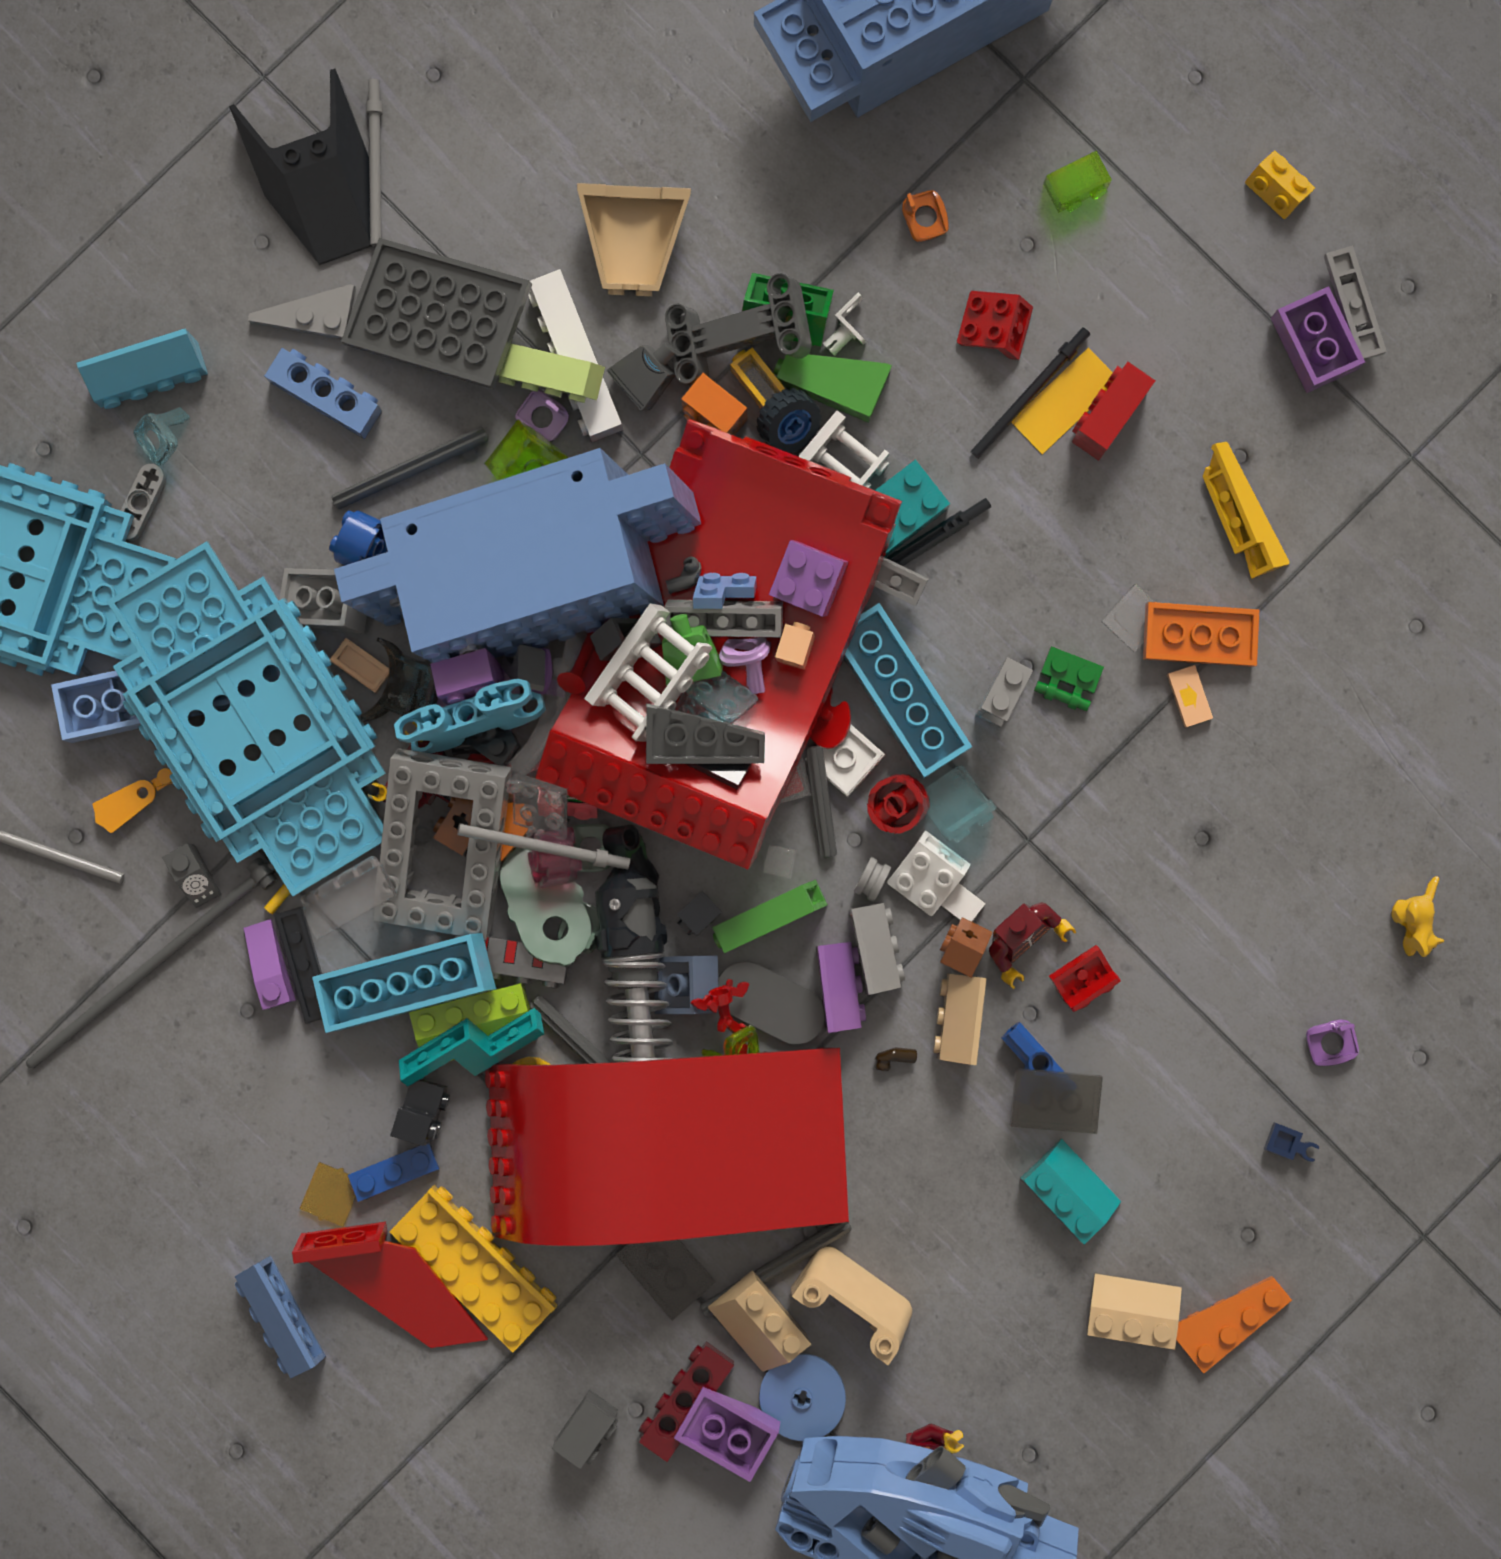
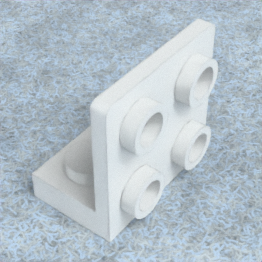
(928, 873)

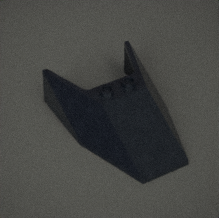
(318, 180)

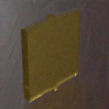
(329, 1194)

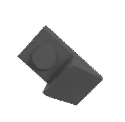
(527, 665)

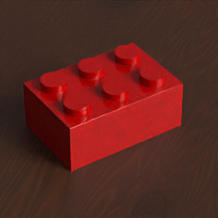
(1111, 409)

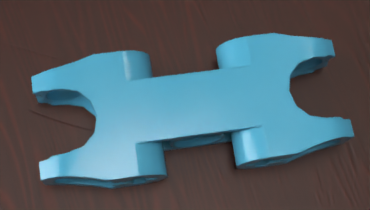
(492, 708)

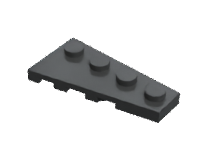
(693, 739)

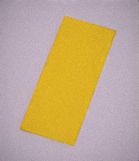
(1063, 401)

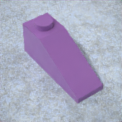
(268, 966)

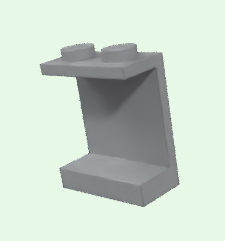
(1004, 692)

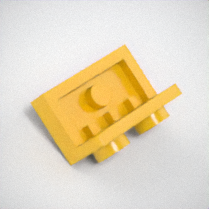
(1279, 184)

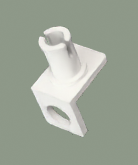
(845, 331)

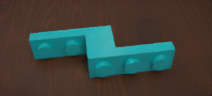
(471, 1047)

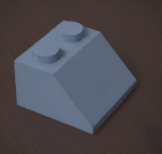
(686, 980)

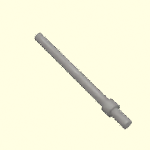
(374, 109)
(61, 857)
(598, 857)

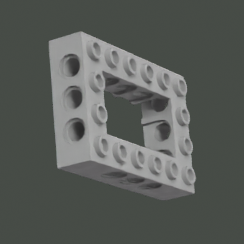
(483, 783)

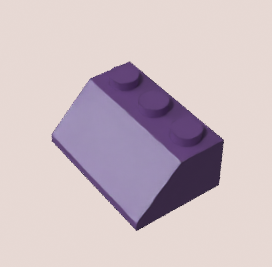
(840, 986)

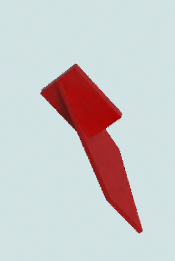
(391, 1281)

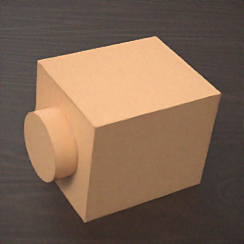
(795, 645)

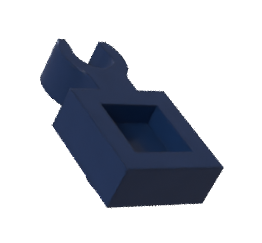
(1287, 1142)

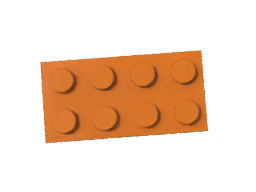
(1201, 634)

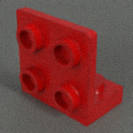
(995, 322)

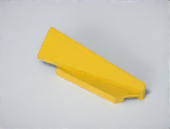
(1242, 514)

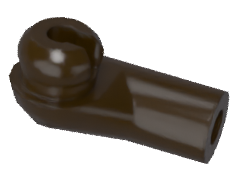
(895, 1054)

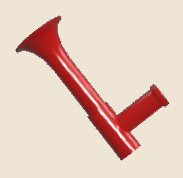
(572, 680)

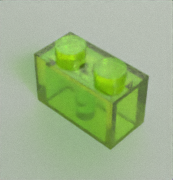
(1078, 182)

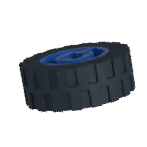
(789, 420)

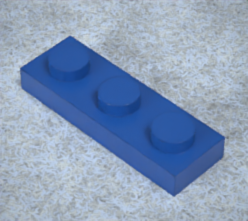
(393, 1171)

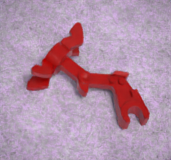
(719, 999)

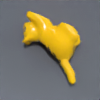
(1417, 917)

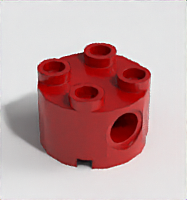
(898, 803)

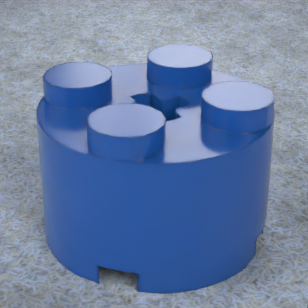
(358, 538)

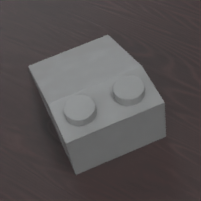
(319, 601)

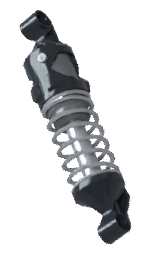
(632, 943)

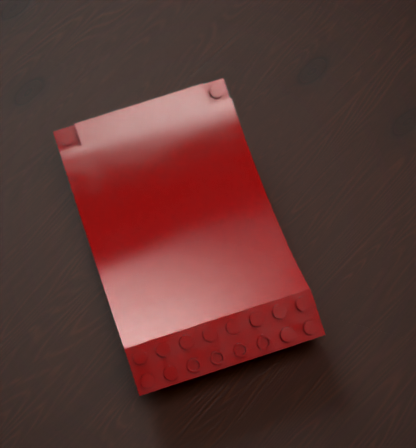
(749, 511)

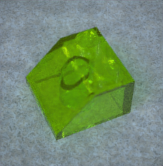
(522, 451)

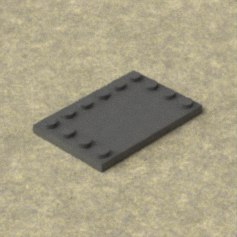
(436, 313)

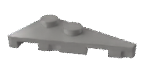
(317, 314)

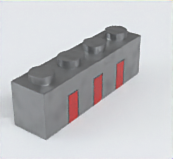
(512, 959)

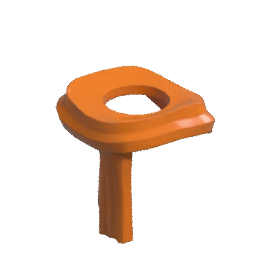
(931, 199)

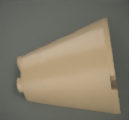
(632, 233)

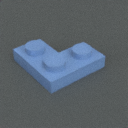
(713, 589)

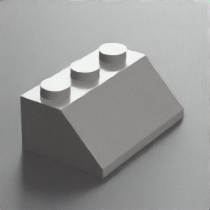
(876, 948)

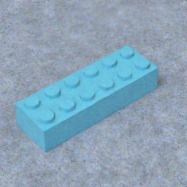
(903, 694)
(404, 982)

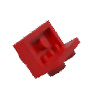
(1084, 979)

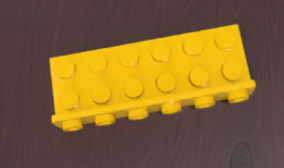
(475, 1267)

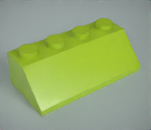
(486, 1010)

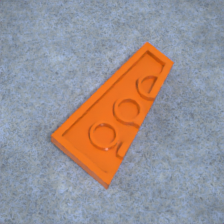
(1223, 1326)

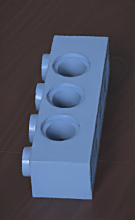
(289, 364)

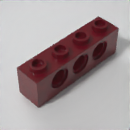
(705, 1357)

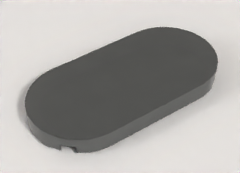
(774, 1003)

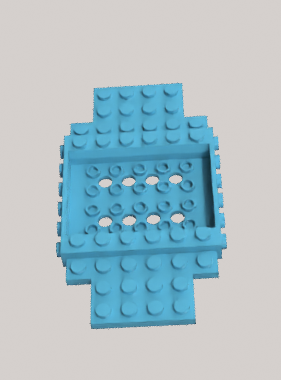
(74, 572)
(199, 642)

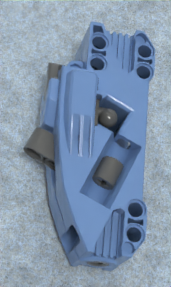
(911, 1503)

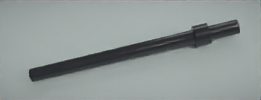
(1066, 353)

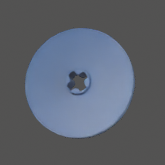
(822, 1386)

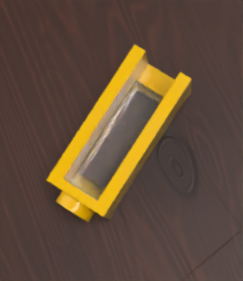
(755, 376)

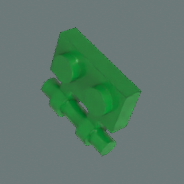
(1072, 671)

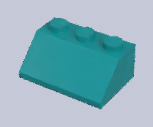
(1071, 1191)

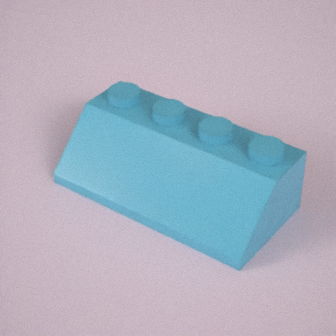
(143, 368)

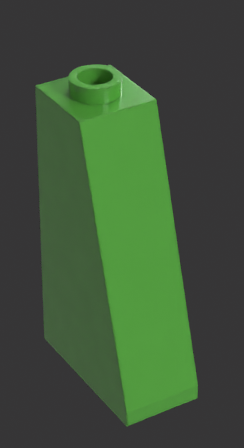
(836, 382)
(769, 916)

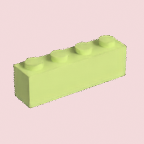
(551, 371)

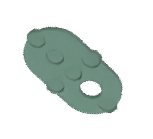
(533, 906)

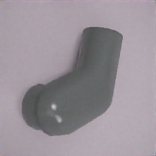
(687, 578)

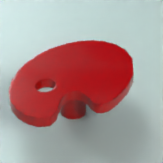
(832, 724)

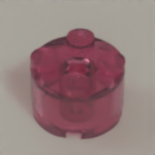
(554, 869)

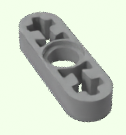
(135, 491)

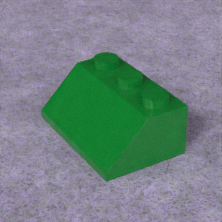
(816, 302)

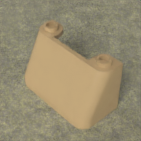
(860, 1291)

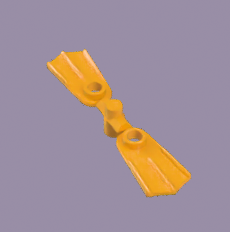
(125, 803)

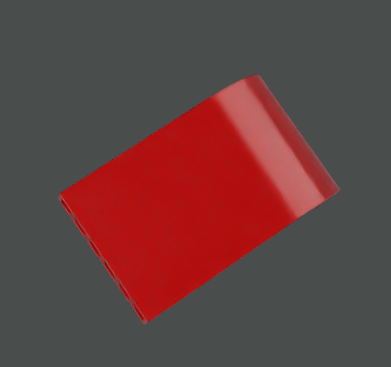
(666, 1147)

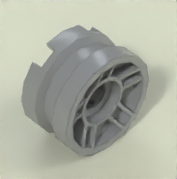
(872, 879)

